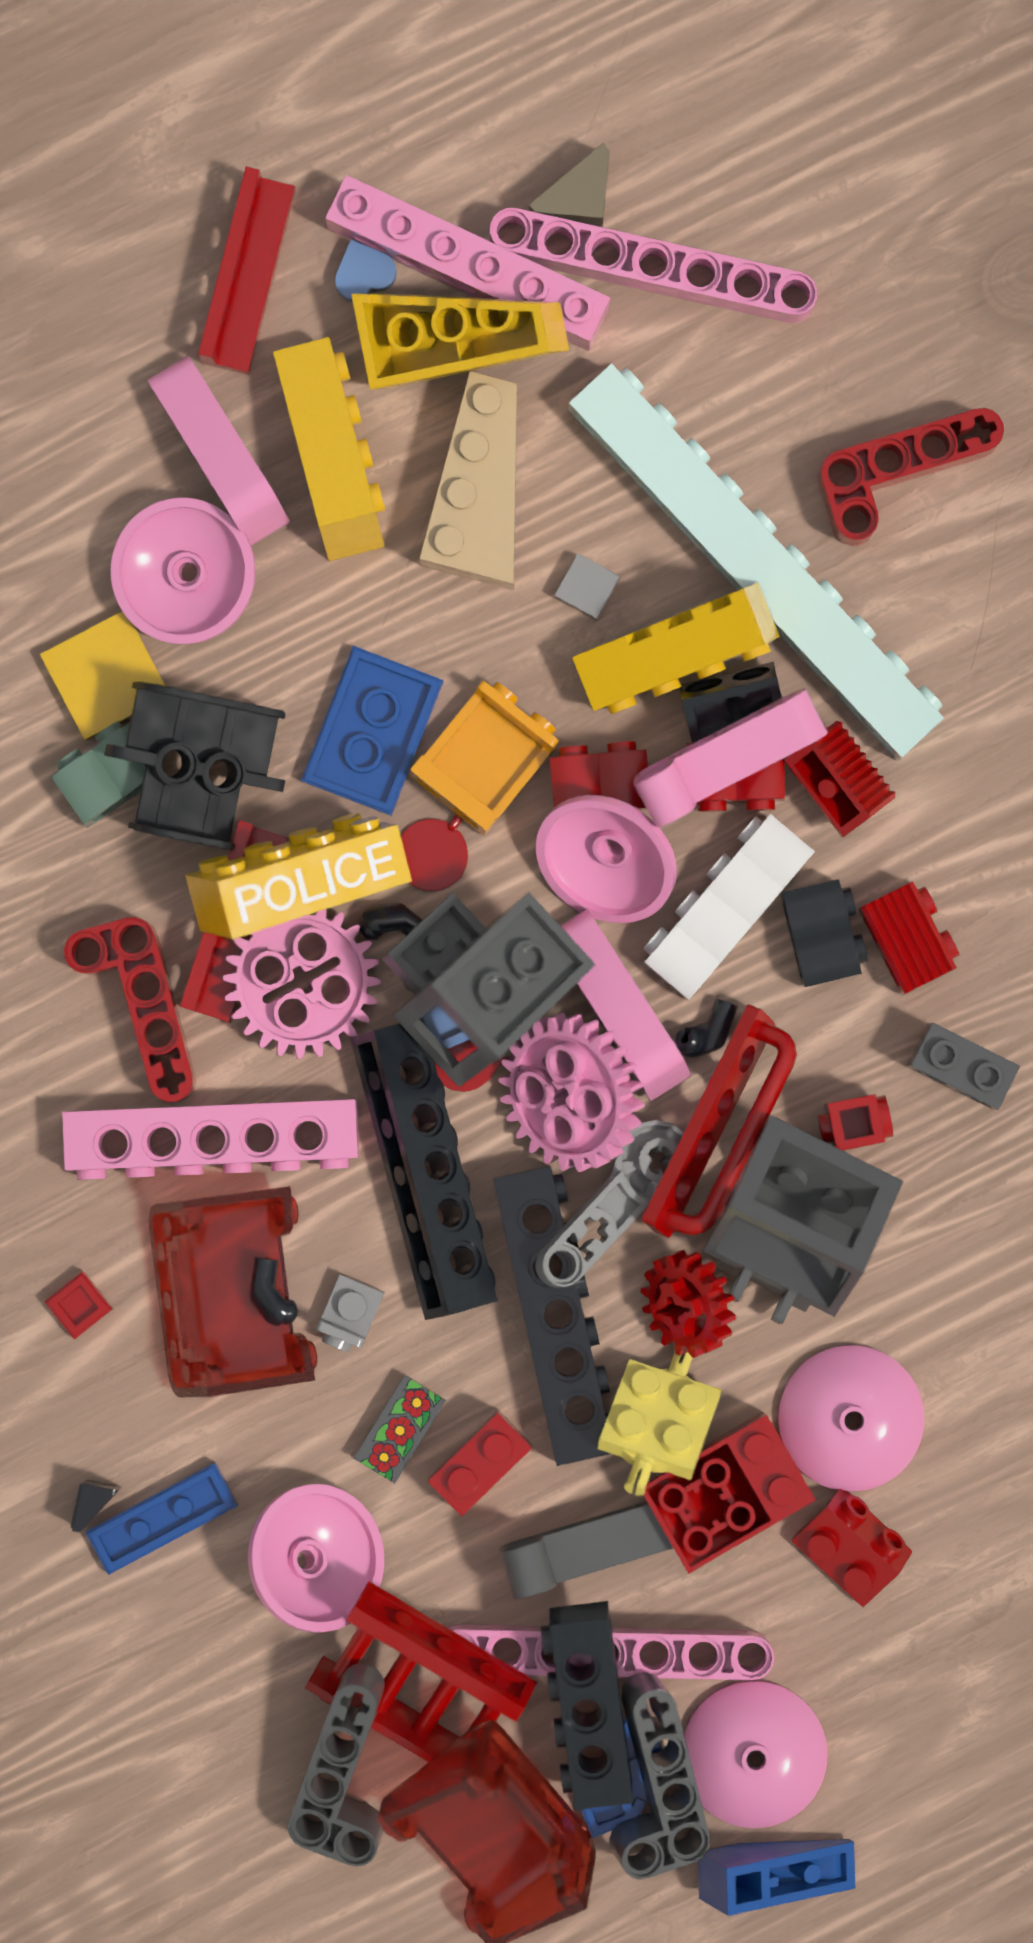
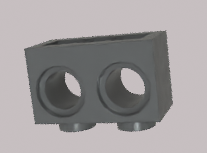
(963, 1066)

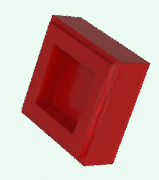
(78, 1305)

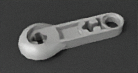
(614, 1203)

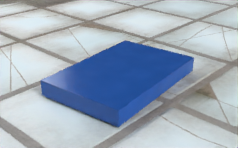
(372, 731)

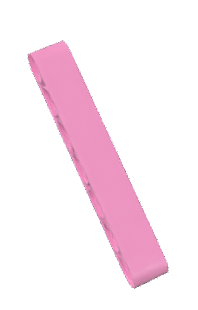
(672, 281)
(629, 1642)

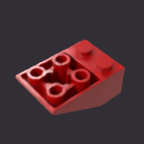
(735, 1492)

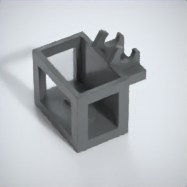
(484, 978)
(801, 1220)

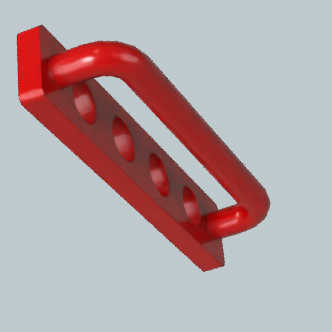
(706, 1126)

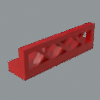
(246, 272)
(205, 986)

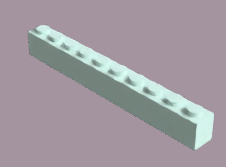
(748, 553)

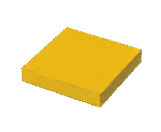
(98, 673)

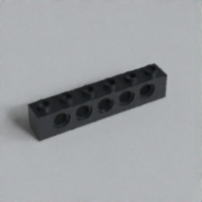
(412, 1189)
(569, 1439)

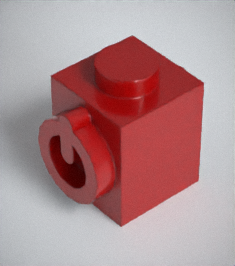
(856, 1122)

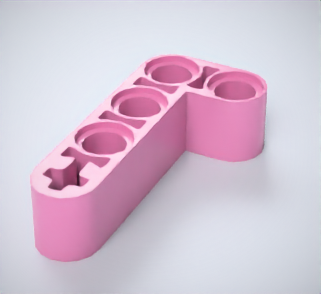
(218, 450)
(727, 756)
(626, 1011)

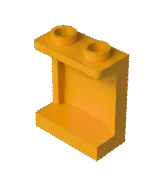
(485, 756)

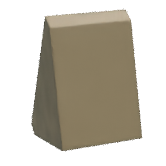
(579, 192)

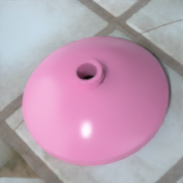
(150, 566)
(606, 858)
(825, 1392)
(340, 1554)
(763, 1719)

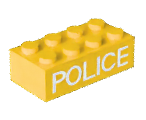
(297, 876)

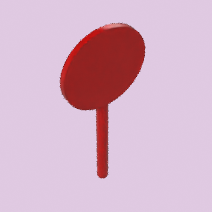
(435, 853)

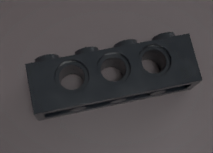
(588, 1631)

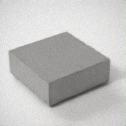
(587, 586)

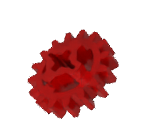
(688, 1303)

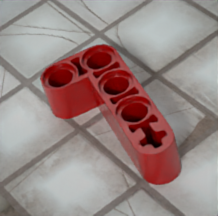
(912, 465)
(142, 1012)

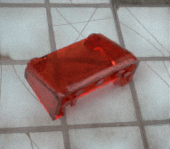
(203, 1285)
(498, 1833)

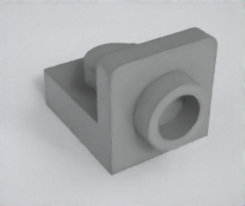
(349, 1313)

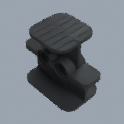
(201, 732)

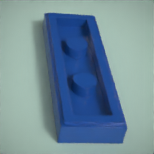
(161, 1518)

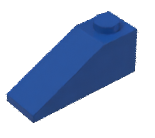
(774, 1873)

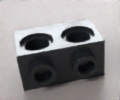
(727, 698)

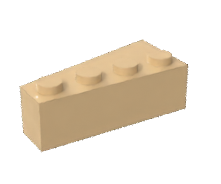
(475, 502)

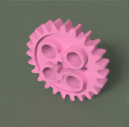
(321, 1019)
(555, 1091)

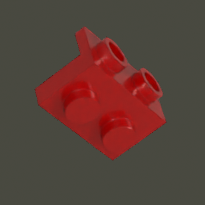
(853, 1547)

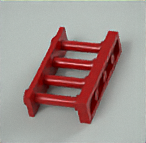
(434, 1648)

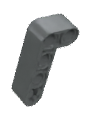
(582, 1548)
(339, 1758)
(658, 1772)

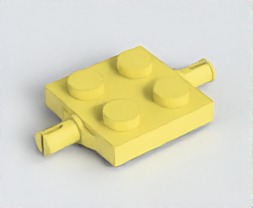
(659, 1420)

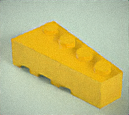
(440, 336)
(329, 447)
(677, 647)

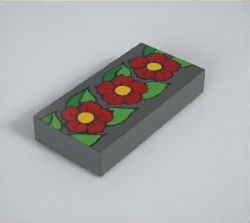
(399, 1428)

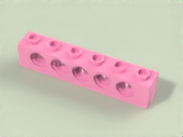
(460, 257)
(85, 1131)

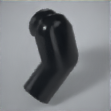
(387, 918)
(709, 1035)
(266, 1297)

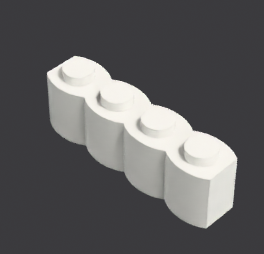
(728, 907)

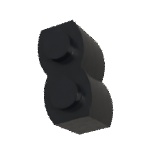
(822, 932)

